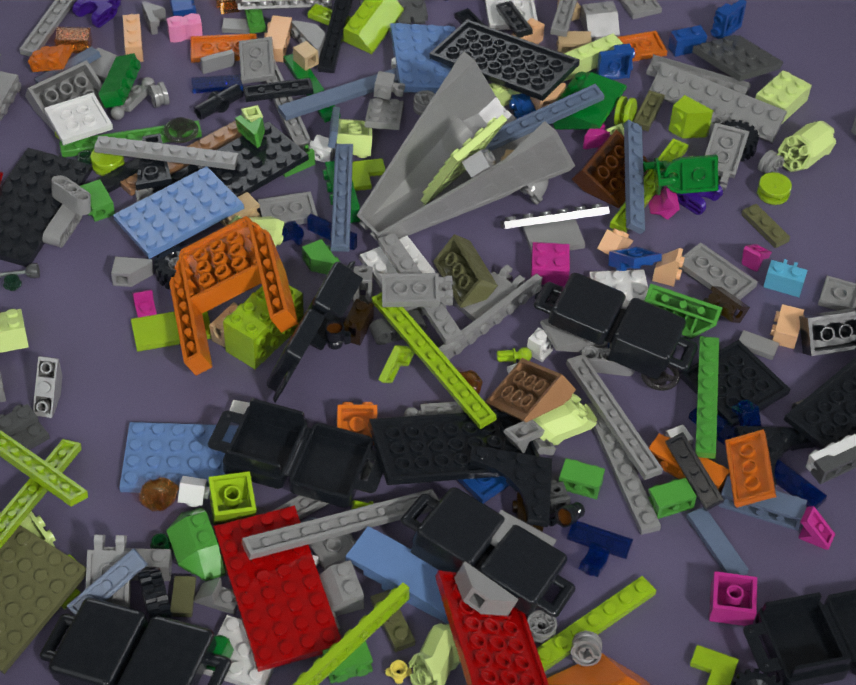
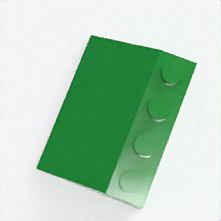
(596, 114)

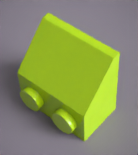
(690, 119)
(231, 497)

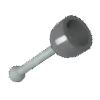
(31, 271)

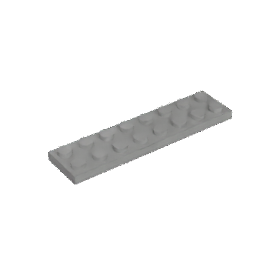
(722, 100)

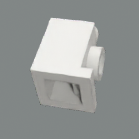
(539, 345)

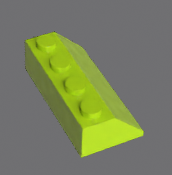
(371, 23)

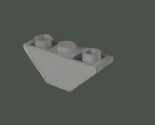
(308, 32)
(47, 386)
(483, 593)

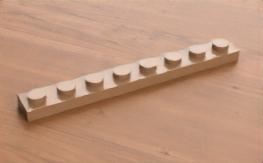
(212, 141)

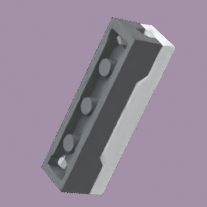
(833, 459)

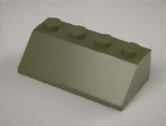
(469, 274)

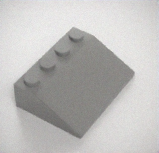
(63, 87)

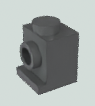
(558, 496)

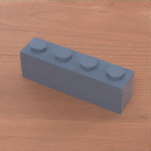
(780, 510)

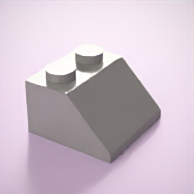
(600, 19)
(342, 588)

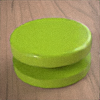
(625, 110)
(105, 163)
(774, 188)

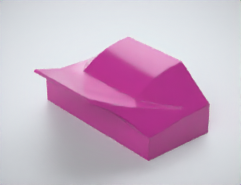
(664, 204)

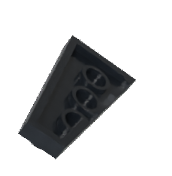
(152, 172)

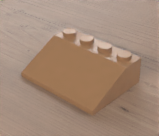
(530, 391)

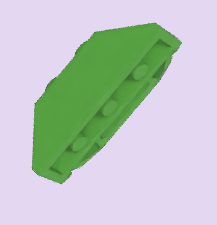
(698, 314)
(196, 545)

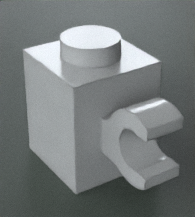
(385, 86)

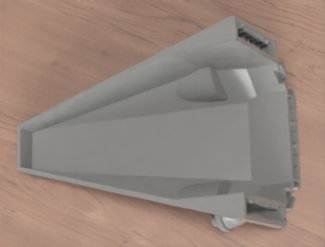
(451, 118)

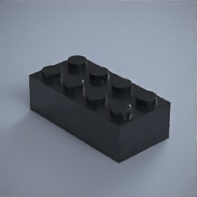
(828, 332)

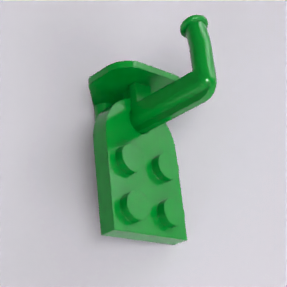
(685, 174)

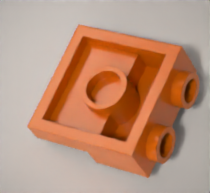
(50, 58)
(356, 417)

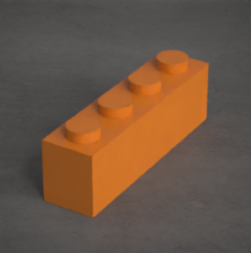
(663, 455)

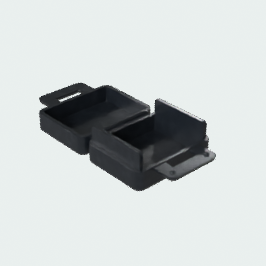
(327, 305)
(638, 337)
(277, 444)
(462, 531)
(806, 639)
(121, 648)

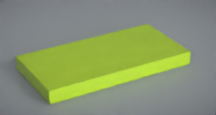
(160, 330)

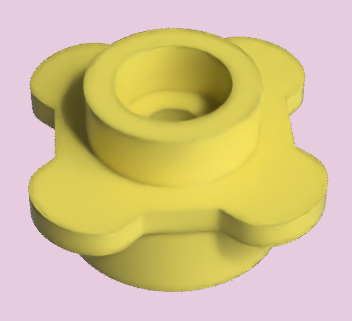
(398, 665)

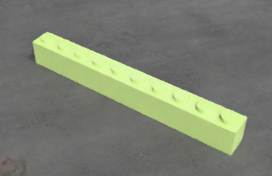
(588, 58)

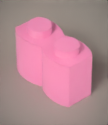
(183, 27)

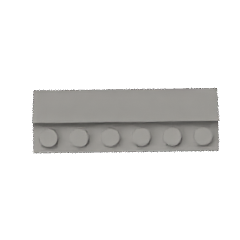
(271, 4)
(729, 82)

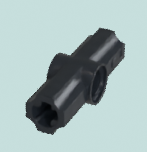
(218, 101)

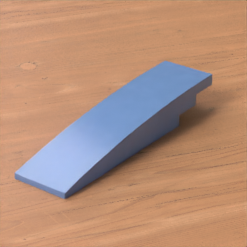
(394, 564)

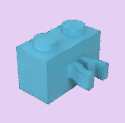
(785, 278)

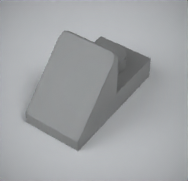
(153, 15)
(523, 433)
(217, 597)

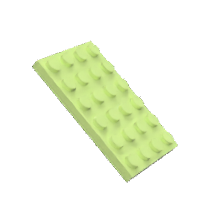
(453, 166)

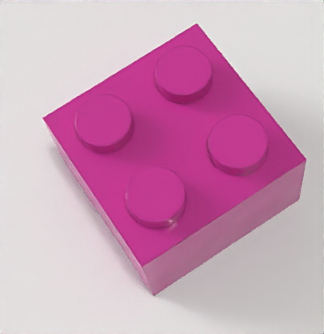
(551, 262)
(733, 599)

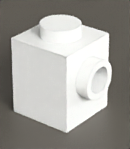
(321, 149)
(193, 491)

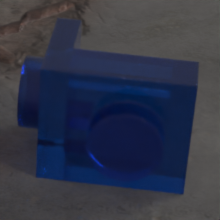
(293, 231)
(748, 413)
(595, 559)

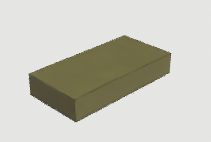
(183, 596)

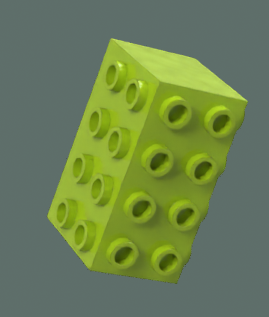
(250, 331)

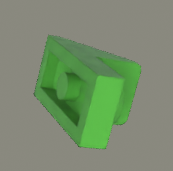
(251, 131)

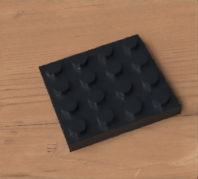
(740, 378)

